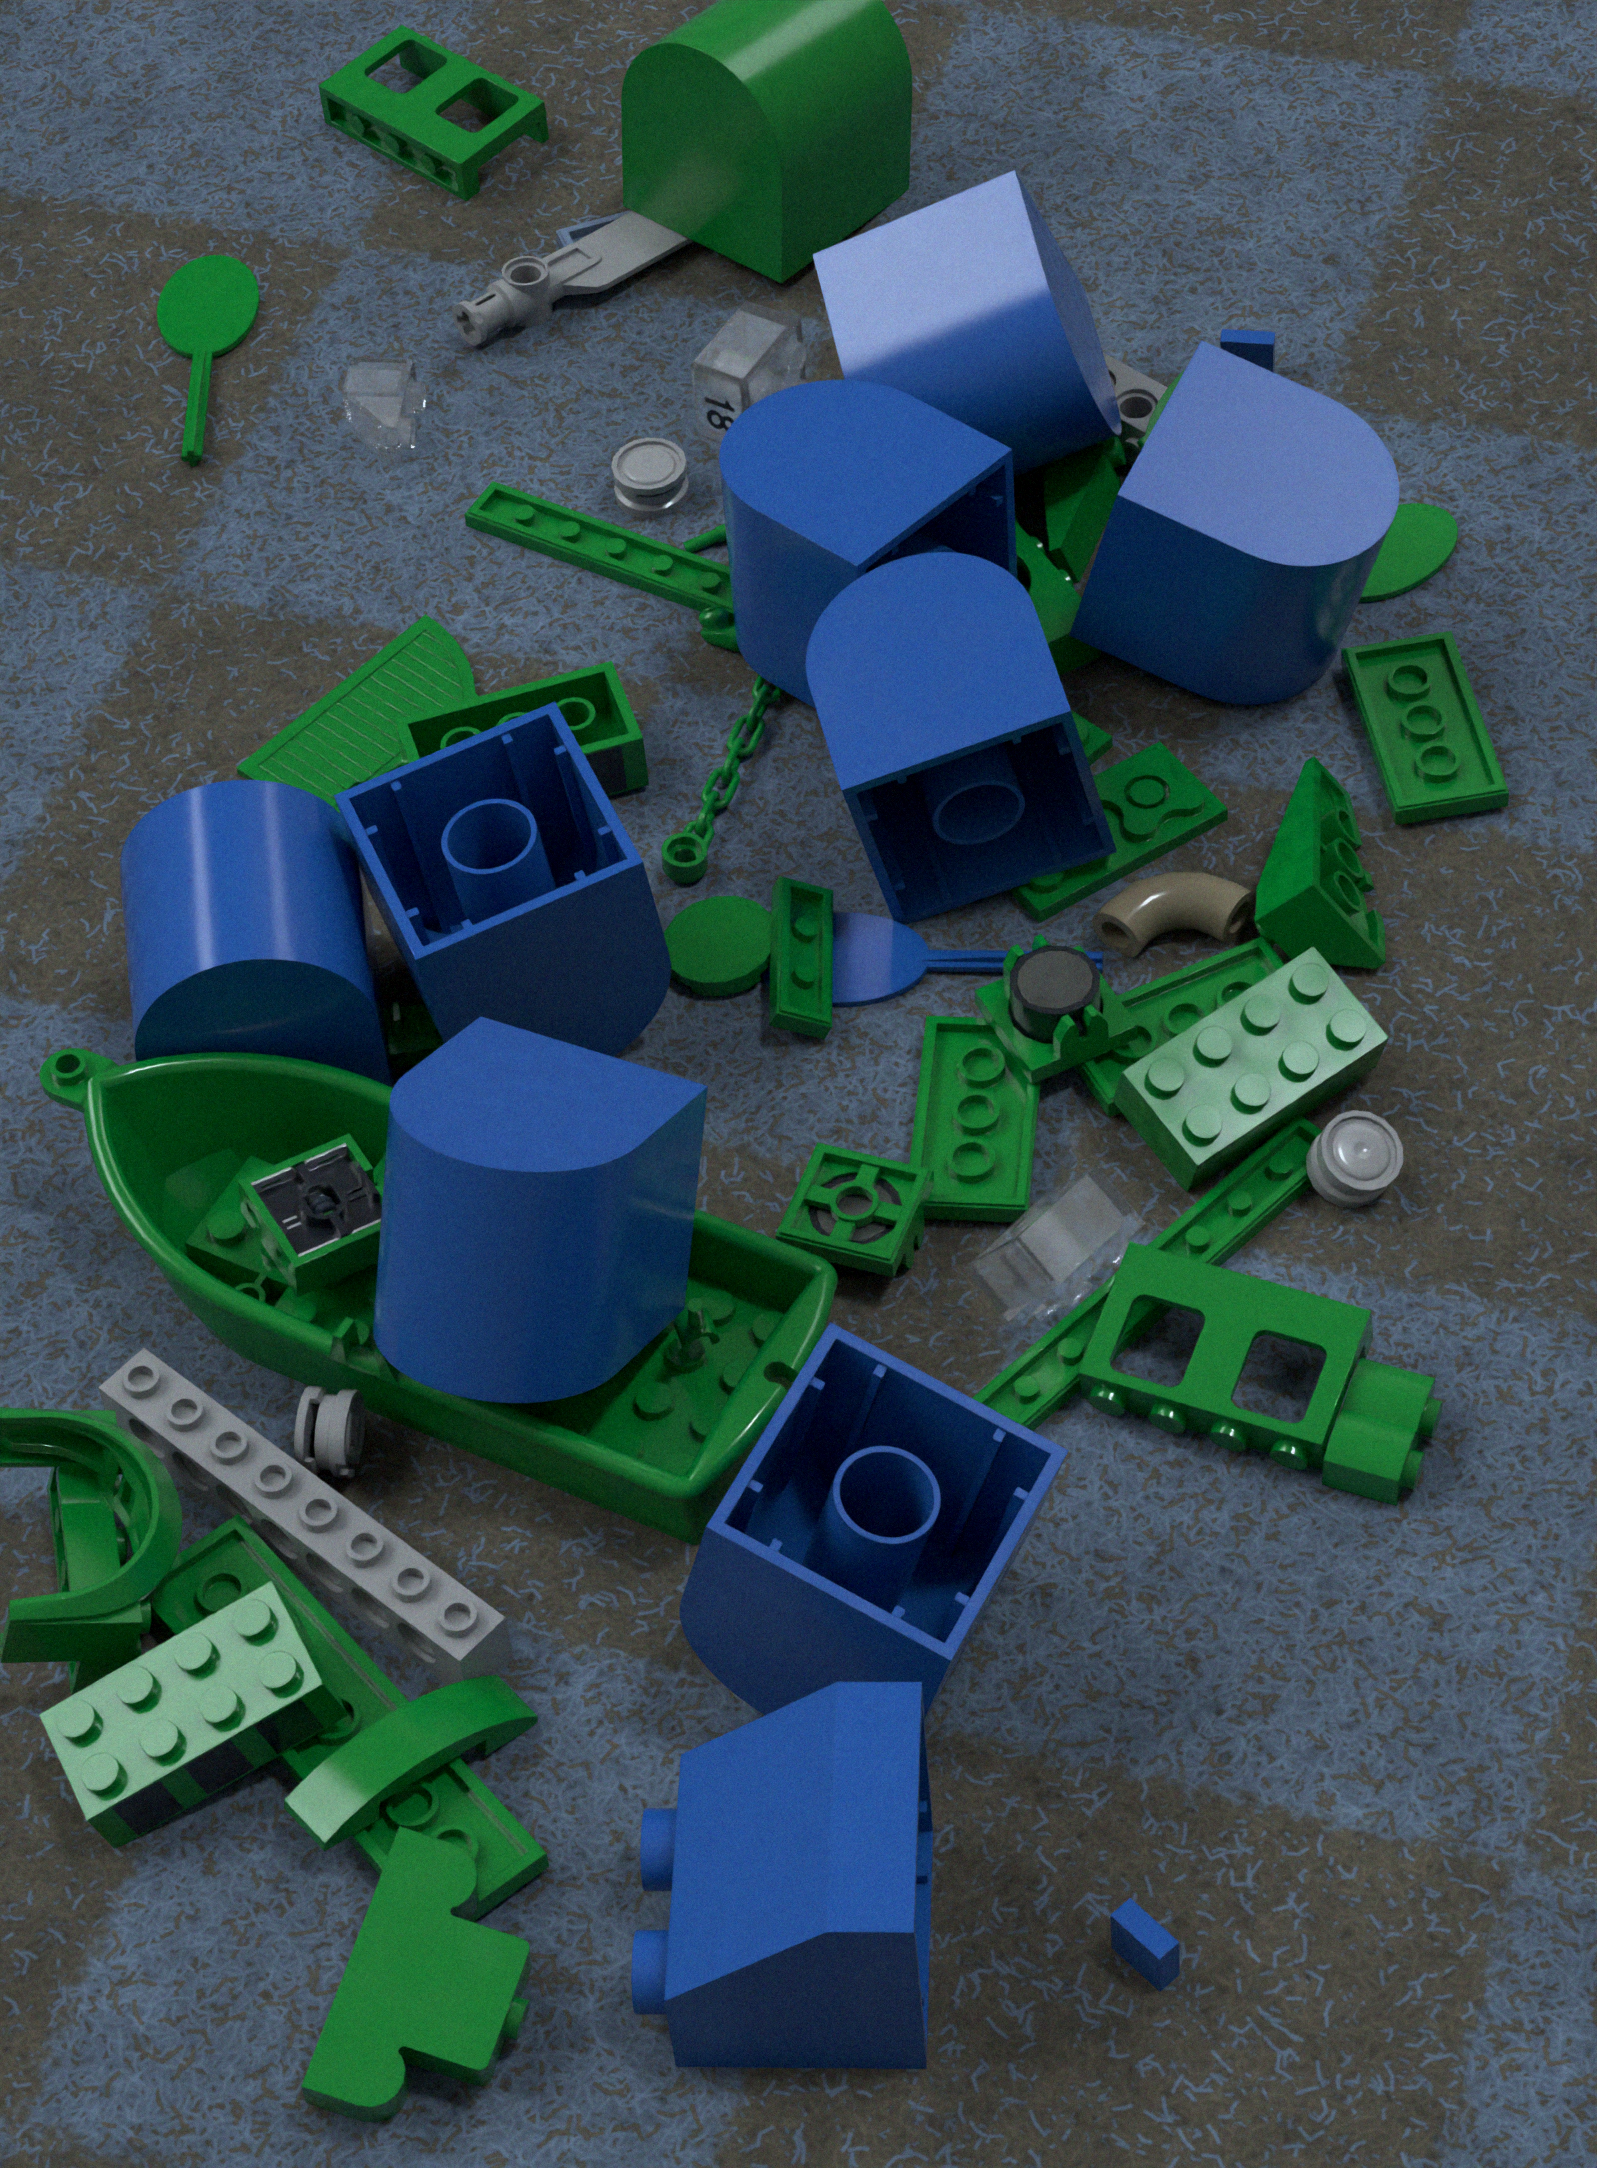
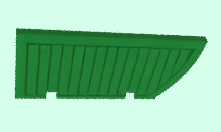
(352, 728)

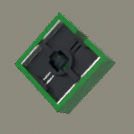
(316, 1213)

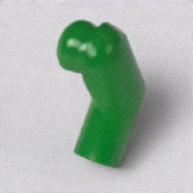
(718, 629)

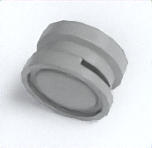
(650, 478)
(1354, 1159)
(330, 1430)

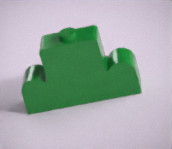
(419, 1987)

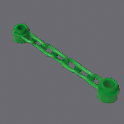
(692, 847)

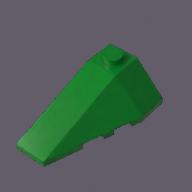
(1316, 881)

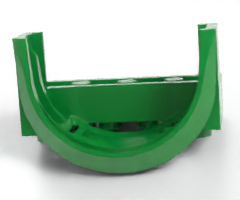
(99, 1605)

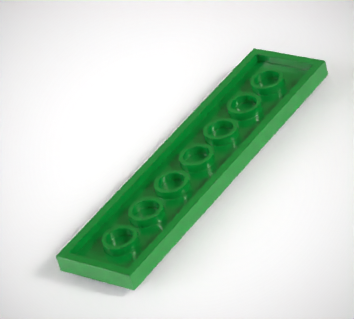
(442, 1804)

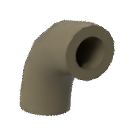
(1172, 903)

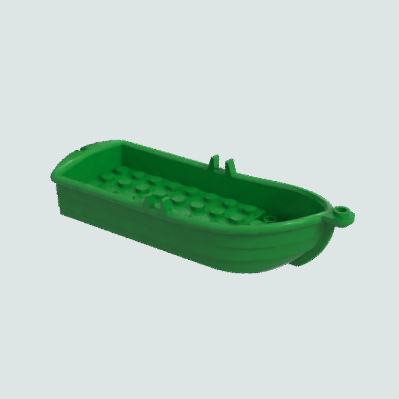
(644, 1444)

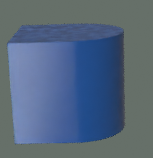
(975, 320)
(837, 485)
(1240, 535)
(951, 733)
(513, 887)
(251, 930)
(532, 1214)
(862, 1531)

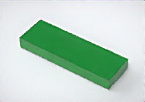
(801, 958)

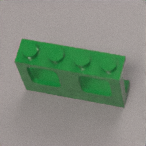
(409, 124)
(1235, 1315)

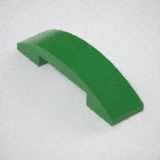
(400, 1749)

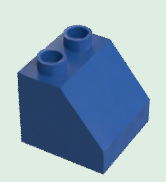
(797, 1889)

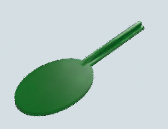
(200, 316)
(1413, 551)

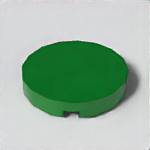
(719, 945)

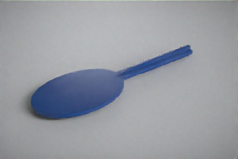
(885, 959)

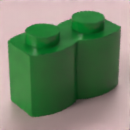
(1380, 1432)

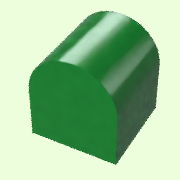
(769, 127)

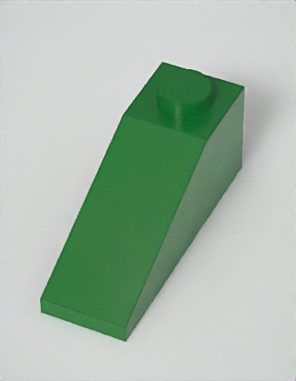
(1079, 501)

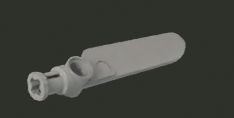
(583, 267)

